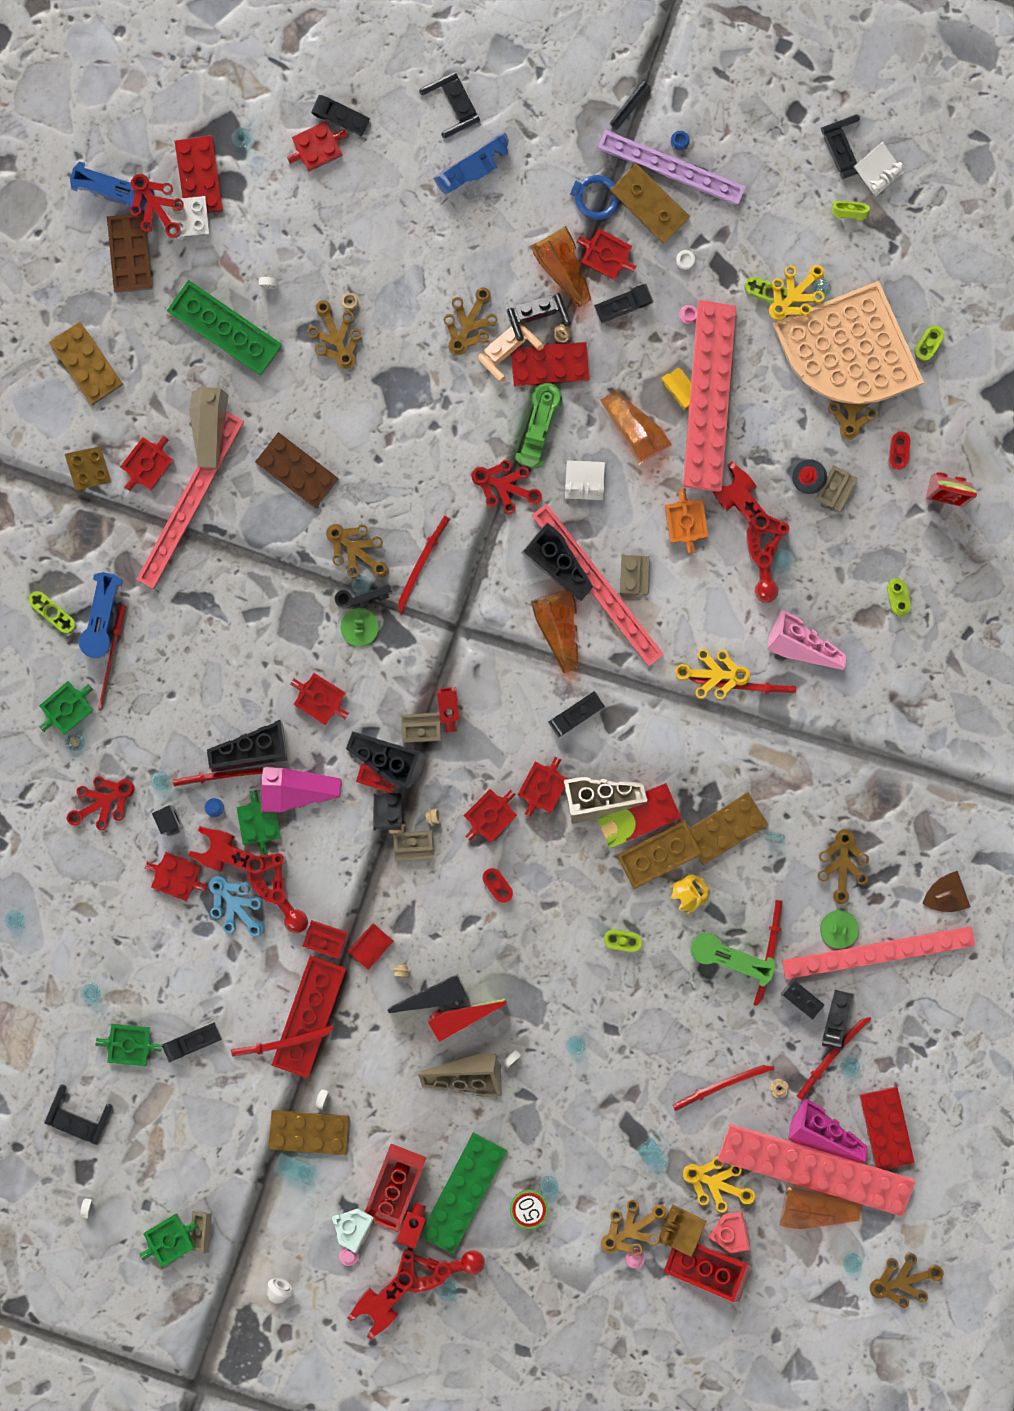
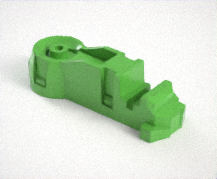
(546, 402)
(708, 949)

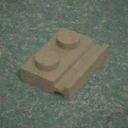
(837, 488)
(634, 574)
(420, 727)
(413, 845)

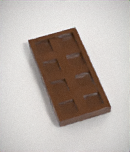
(129, 253)
(297, 470)

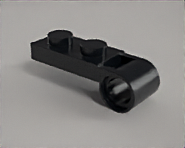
(340, 114)
(624, 303)
(365, 598)
(576, 714)
(837, 1020)
(191, 1042)

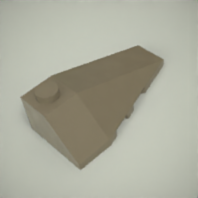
(207, 420)
(597, 798)
(471, 1074)

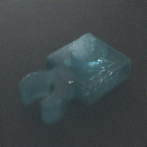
(651, 1153)

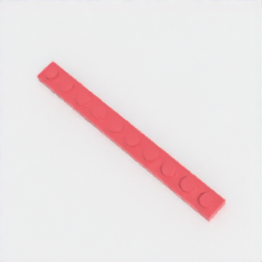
(186, 509)
(605, 593)
(878, 952)

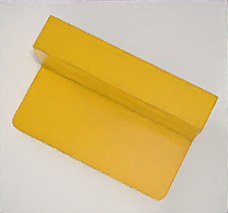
(678, 386)

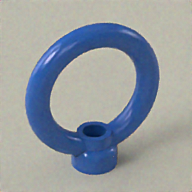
(578, 190)

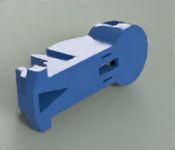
(473, 165)
(107, 186)
(95, 639)

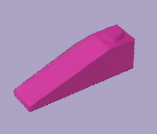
(293, 788)
(818, 1131)

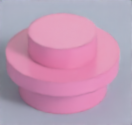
(688, 314)
(348, 1257)
(635, 1261)

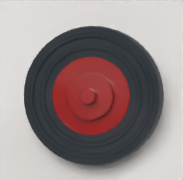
(809, 476)

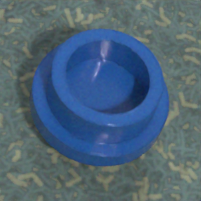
(680, 140)
(214, 807)

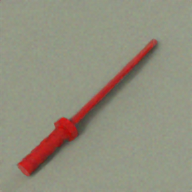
(432, 541)
(116, 632)
(767, 688)
(218, 775)
(775, 928)
(259, 1048)
(816, 1075)
(720, 1085)

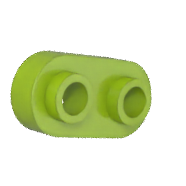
(848, 209)
(928, 343)
(896, 597)
(622, 940)

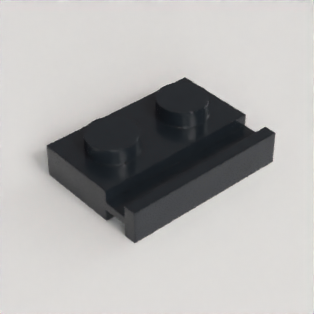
(387, 812)

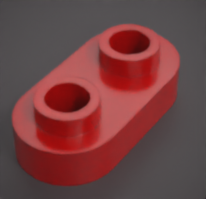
(899, 451)
(497, 885)

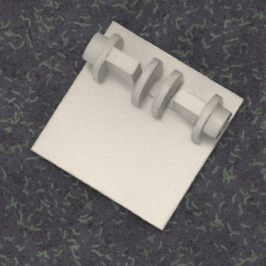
(879, 169)
(192, 218)
(584, 480)

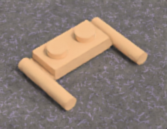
(503, 347)

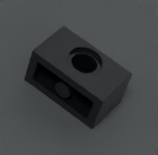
(167, 820)
(802, 999)

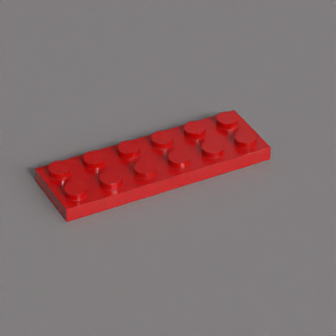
(309, 1013)

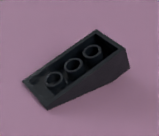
(440, 994)

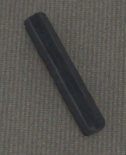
(630, 105)

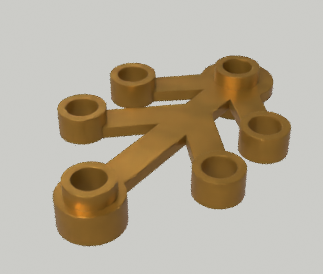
(468, 323)
(336, 338)
(852, 410)
(353, 548)
(843, 863)
(630, 1230)
(902, 1281)

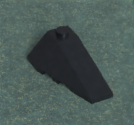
(553, 556)
(393, 762)

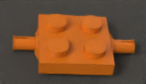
(686, 521)

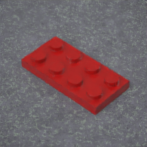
(199, 171)
(550, 365)
(886, 1128)

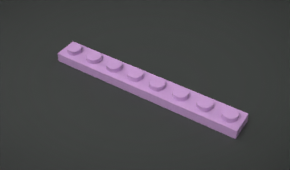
(671, 167)

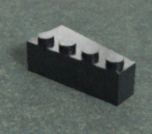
(250, 749)

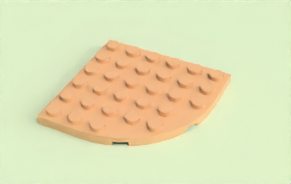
(850, 348)

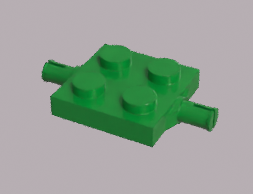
(66, 708)
(257, 826)
(128, 1044)
(169, 1240)

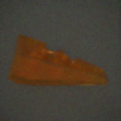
(559, 260)
(637, 429)
(556, 620)
(812, 1209)

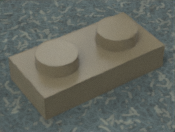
(201, 1235)

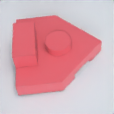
(732, 1233)

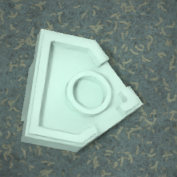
(353, 1228)

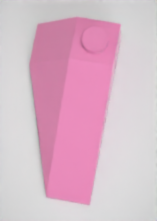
(796, 642)

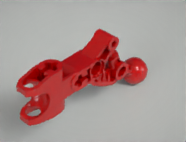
(738, 495)
(223, 852)
(380, 1304)

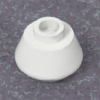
(278, 1290)

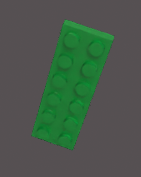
(224, 327)
(463, 1193)

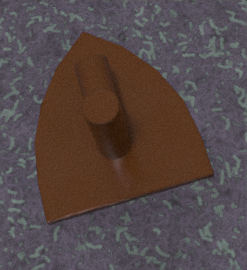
(947, 894)

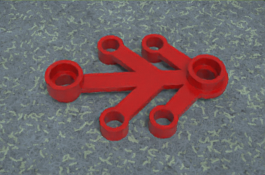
(154, 202)
(503, 485)
(104, 801)

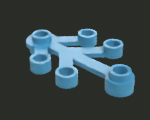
(234, 905)

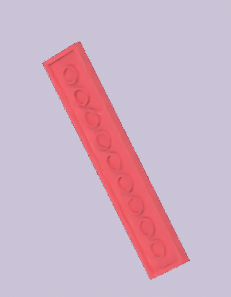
(709, 396)
(816, 1169)

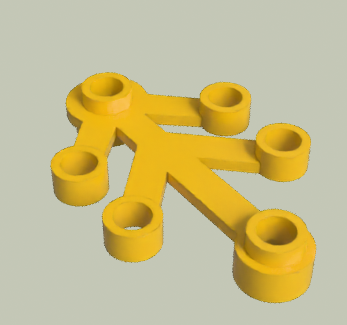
(794, 294)
(716, 674)
(715, 1183)

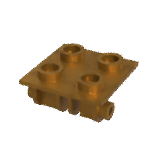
(87, 468)
(682, 1230)

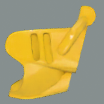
(688, 894)

